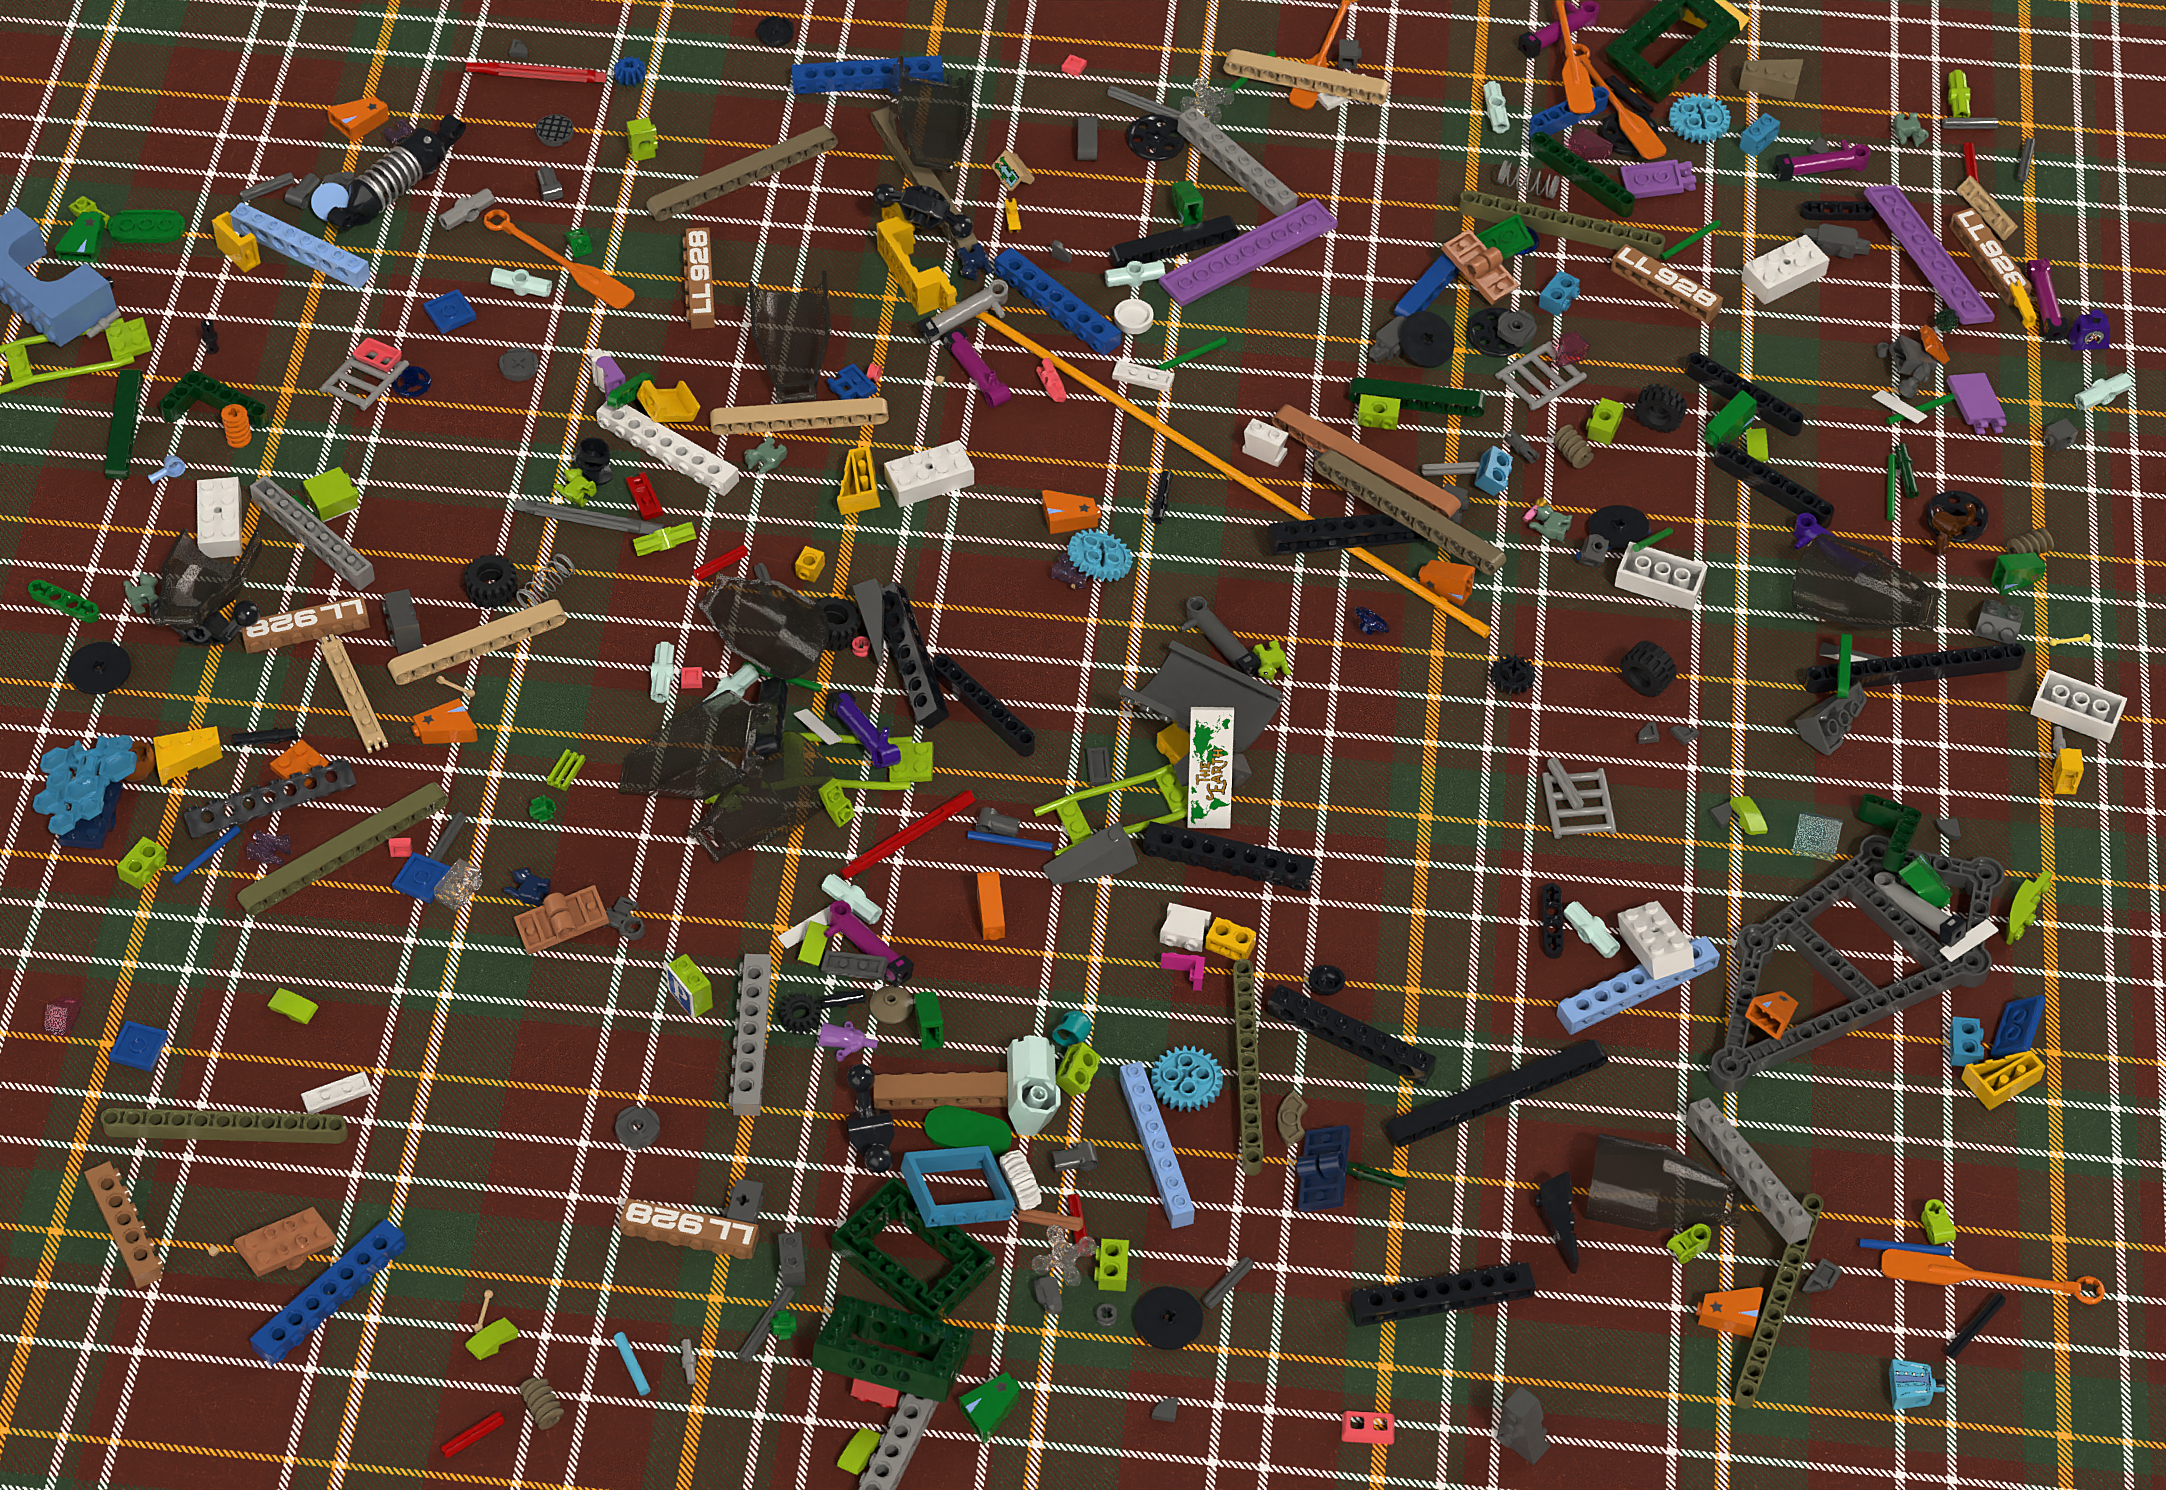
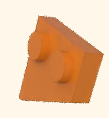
(1933, 345)

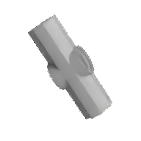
(466, 209)

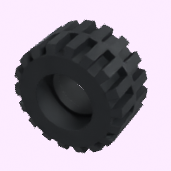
(487, 569)
(845, 621)
(1648, 668)

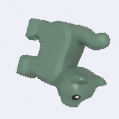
(1908, 128)
(767, 454)
(1555, 524)
(141, 594)

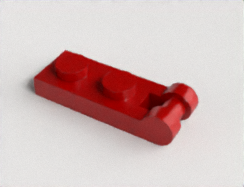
(644, 496)

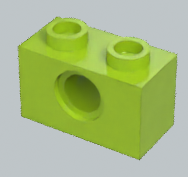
(641, 139)
(1378, 412)
(1605, 421)

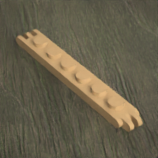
(353, 693)

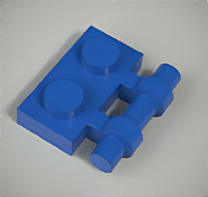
(855, 380)

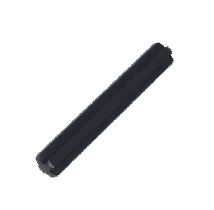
(1975, 1325)

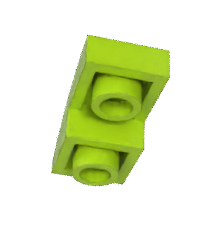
(86, 205)
(1757, 444)
(836, 804)
(1750, 816)
(813, 944)
(293, 1006)
(488, 1340)
(858, 1451)

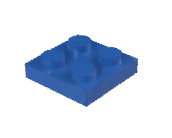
(449, 311)
(420, 877)
(138, 1046)

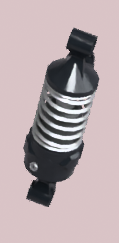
(408, 162)

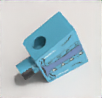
(1912, 1384)

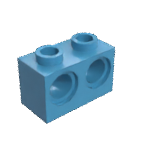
(1759, 135)
(1559, 293)
(1493, 471)
(1962, 1042)

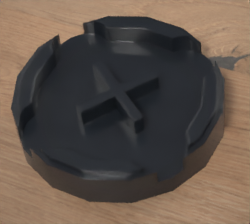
(775, 31)

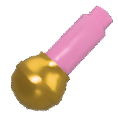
(1539, 502)

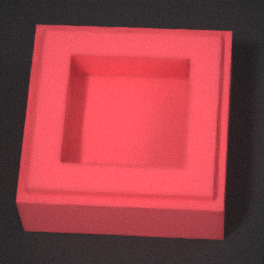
(1074, 65)
(691, 677)
(400, 847)

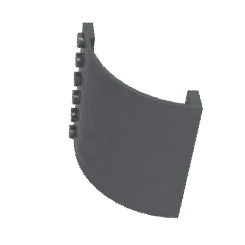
(1199, 681)

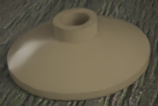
(894, 1011)

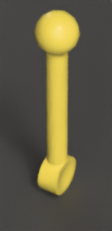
(2086, 638)

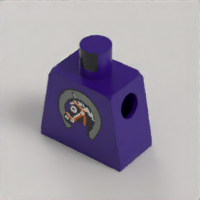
(2090, 332)

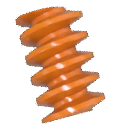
(236, 425)

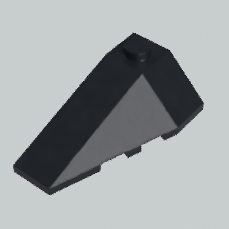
(1555, 1208)

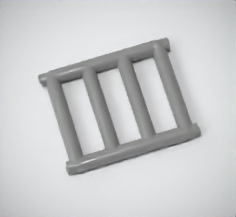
(1533, 357)
(375, 391)
(1603, 792)

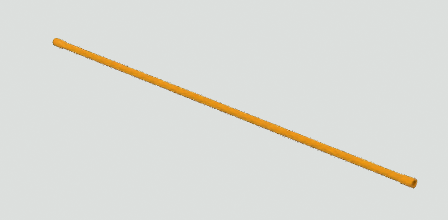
(1473, 624)

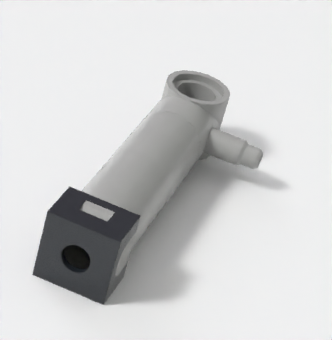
(934, 327)
(1949, 928)

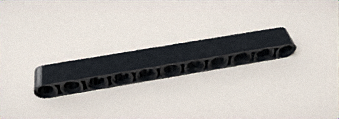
(1919, 667)
(1496, 1093)

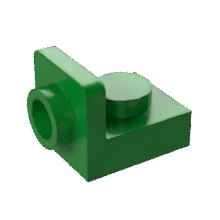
(579, 242)

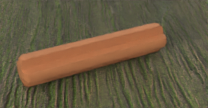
(1049, 1219)

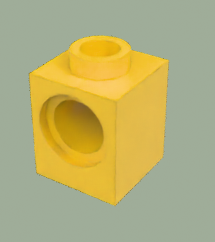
(810, 564)

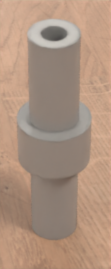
(103, 323)
(2059, 742)
(688, 1361)

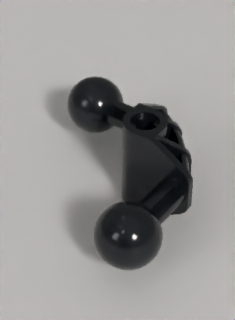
(924, 208)
(217, 628)
(869, 1128)

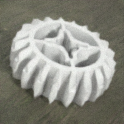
(1020, 1180)

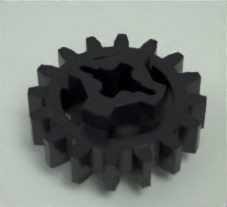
(1523, 674)

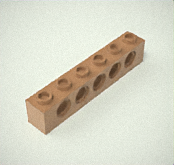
(142, 1271)

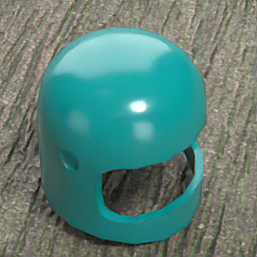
(1077, 1024)

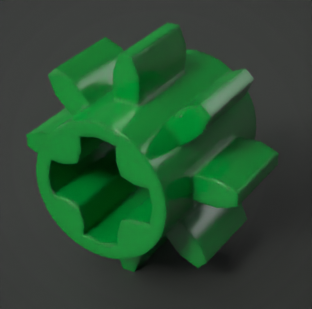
(542, 808)
(783, 1325)

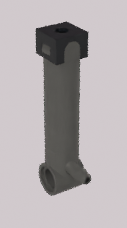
(1200, 615)

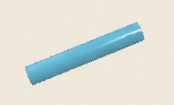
(631, 1363)

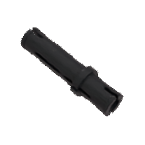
(1624, 91)
(1160, 504)
(269, 736)

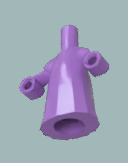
(844, 1037)

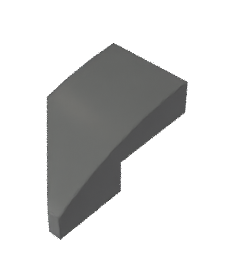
(1823, 1277)

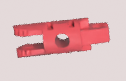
(1051, 381)

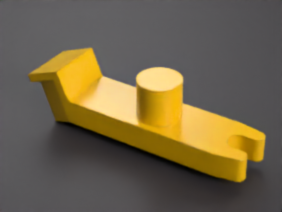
(1012, 215)
(2023, 303)

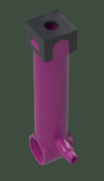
(1532, 43)
(1847, 158)
(2054, 325)
(957, 344)
(842, 919)

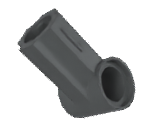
(549, 186)
(301, 194)
(992, 822)
(1082, 1157)

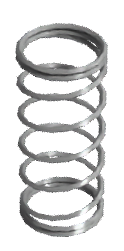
(1504, 171)
(560, 568)

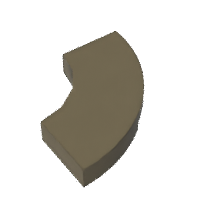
(1289, 1119)

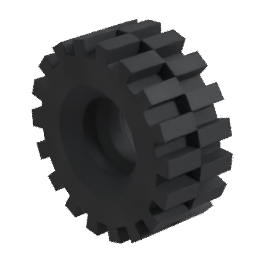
(1664, 418)

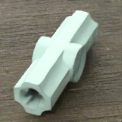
(1496, 107)
(1134, 273)
(521, 282)
(2103, 391)
(662, 672)
(738, 682)
(854, 897)
(1591, 929)

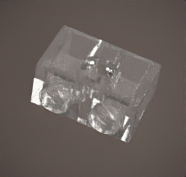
(458, 885)

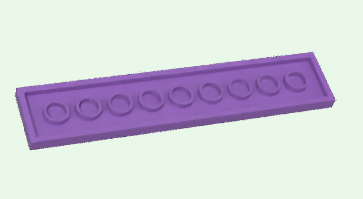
(1248, 252)
(1929, 254)

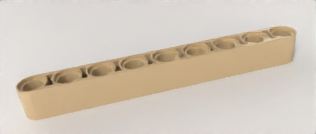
(1306, 76)
(799, 416)
(477, 642)

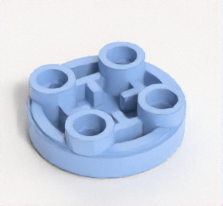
(327, 197)

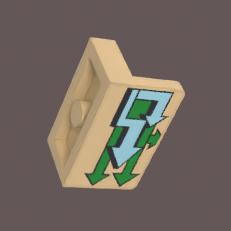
(1011, 170)

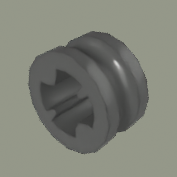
(1106, 1322)

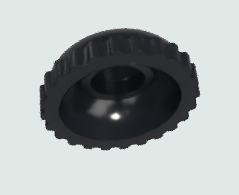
(1326, 980)

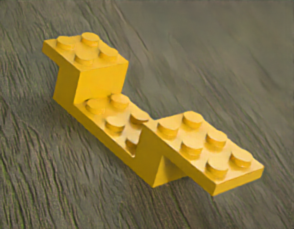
(894, 243)

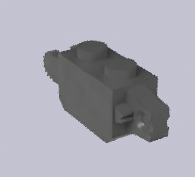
(1838, 240)
(1388, 341)

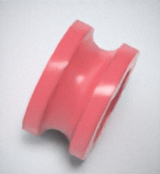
(874, 372)
(861, 652)

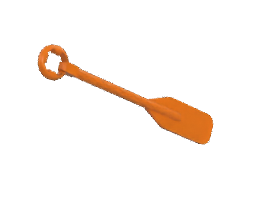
(1574, 74)
(1304, 98)
(1631, 124)
(586, 276)
(1947, 1271)

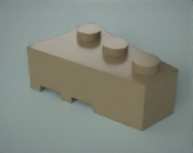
(1772, 77)

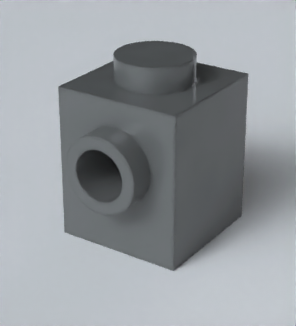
(1348, 54)
(1593, 551)

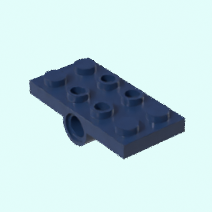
(93, 832)
(1323, 1168)

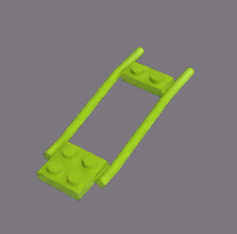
(124, 339)
(915, 763)
(1076, 825)

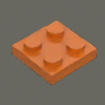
(297, 759)

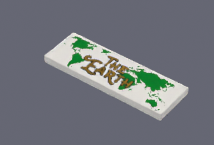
(1210, 767)

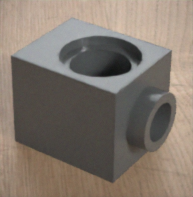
(2060, 435)

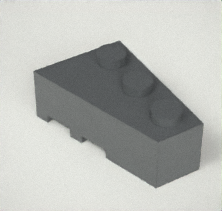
(402, 621)
(1240, 770)
(1522, 1427)

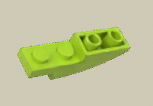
(2025, 905)

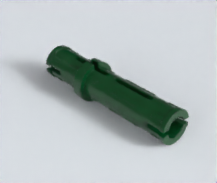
(1905, 464)
(1397, 1183)

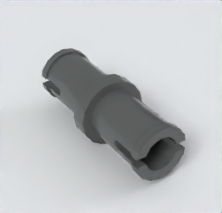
(1521, 446)

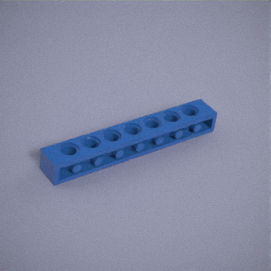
(860, 74)
(1057, 301)
(333, 1280)

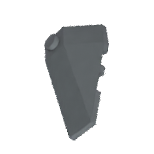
(871, 605)
(1831, 719)
(1098, 856)

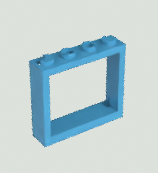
(951, 1160)

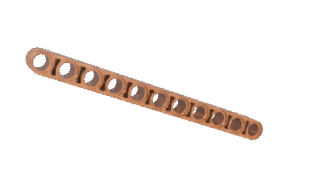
(1325, 438)

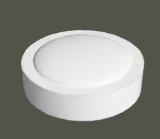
(1133, 316)

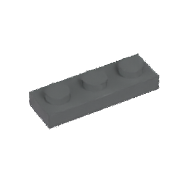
(854, 965)

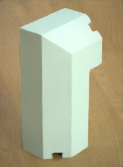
(1031, 1084)

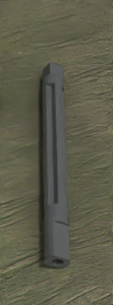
(587, 517)

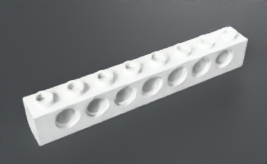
(669, 447)

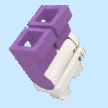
(605, 371)

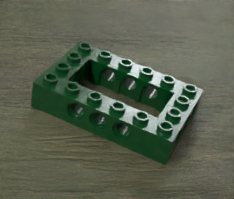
(1659, 83)
(893, 1201)
(843, 1355)

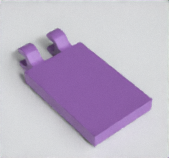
(1658, 178)
(1977, 401)

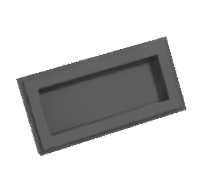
(1099, 766)

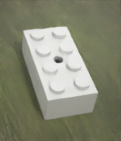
(1785, 269)
(929, 473)
(219, 517)
(1661, 576)
(2078, 706)
(1656, 940)

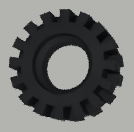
(800, 1024)

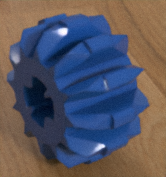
(629, 71)

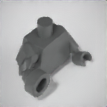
(1909, 359)

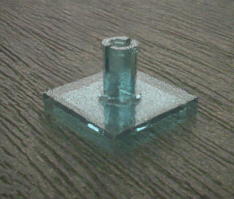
(1817, 836)

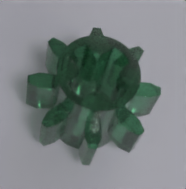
(1947, 320)

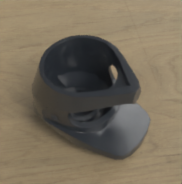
(593, 459)

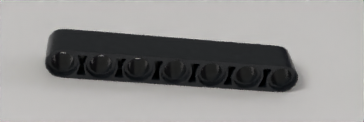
(1175, 241)
(1730, 384)
(1772, 483)
(984, 705)
(770, 736)

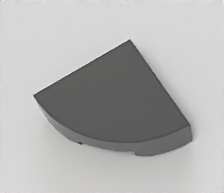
(518, 49)
(1818, 146)
(1060, 252)
(1648, 734)
(1683, 734)
(1721, 814)
(1949, 827)
(1166, 1410)

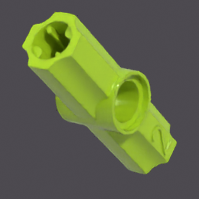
(1959, 94)
(664, 539)

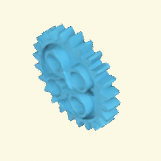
(1711, 115)
(1087, 555)
(1172, 1067)

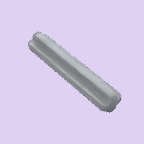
(1450, 468)
(1565, 783)

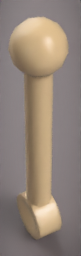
(441, 680)
(478, 1327)

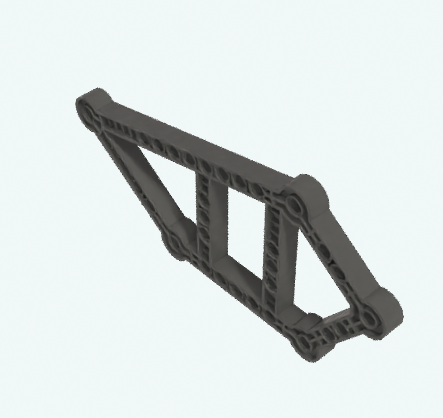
(1979, 878)

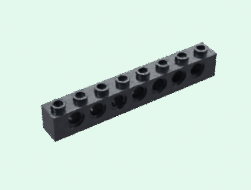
(1338, 533)
(913, 657)
(344, 781)
(1229, 856)
(1351, 1035)
(1434, 1302)

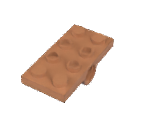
(1481, 266)
(561, 919)
(285, 1242)

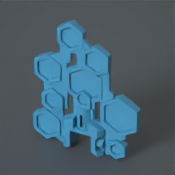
(86, 789)

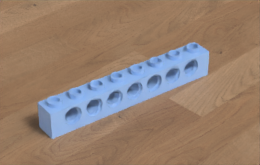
(300, 246)
(1612, 1002)
(1156, 1145)

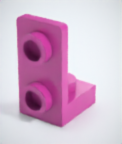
(1186, 963)

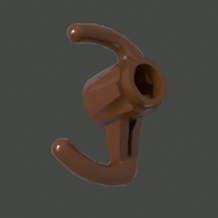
(1951, 526)

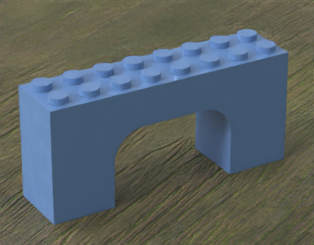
(57, 307)

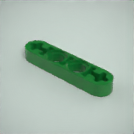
(627, 392)
(62, 603)
(1844, 665)

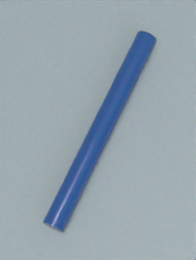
(974, 835)
(205, 855)
(1922, 1248)

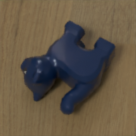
(973, 261)
(531, 888)

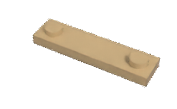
(1987, 208)

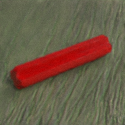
(1970, 160)
(720, 562)
(1076, 1211)
(472, 1434)

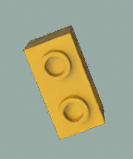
(2067, 771)
(1228, 944)

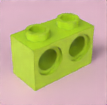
(139, 860)
(1077, 1069)
(1112, 1264)

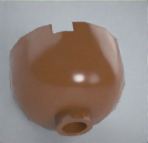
(145, 761)

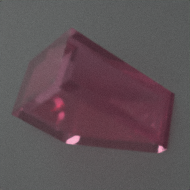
(1590, 146)
(1571, 349)
(62, 1015)

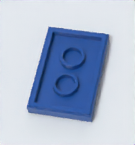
(2018, 1026)

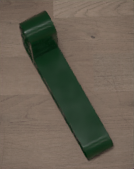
(198, 386)
(1894, 816)

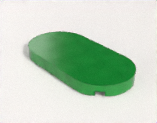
(146, 226)
(962, 1128)

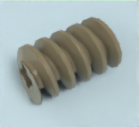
(1573, 446)
(2034, 541)
(541, 1402)

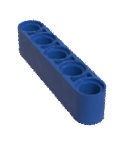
(1561, 117)
(1428, 287)

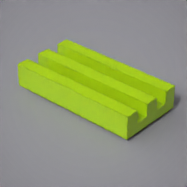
(572, 757)

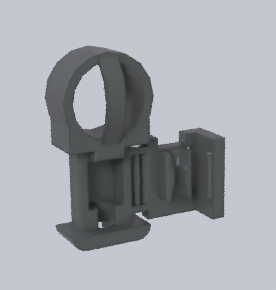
(622, 914)

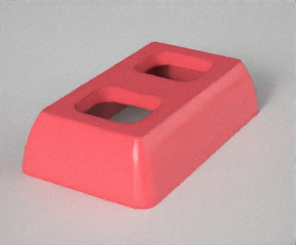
(383, 351)
(1368, 1433)

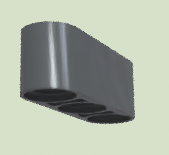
(1087, 138)

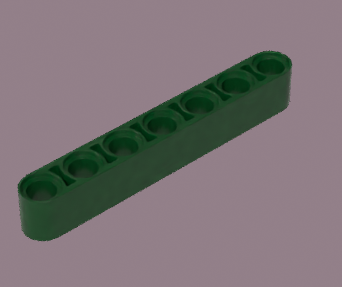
(1582, 174)
(1421, 397)
(124, 424)

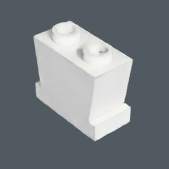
(1265, 442)
(1185, 927)

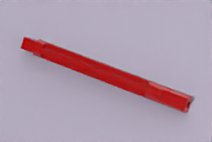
(537, 72)
(907, 835)

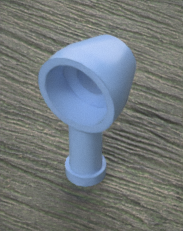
(172, 466)

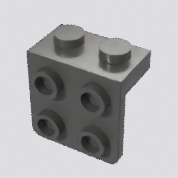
(1999, 622)

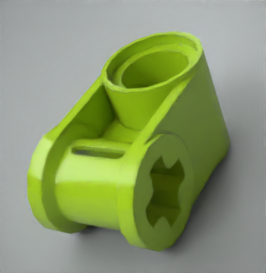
(1937, 1223)
(1687, 1245)

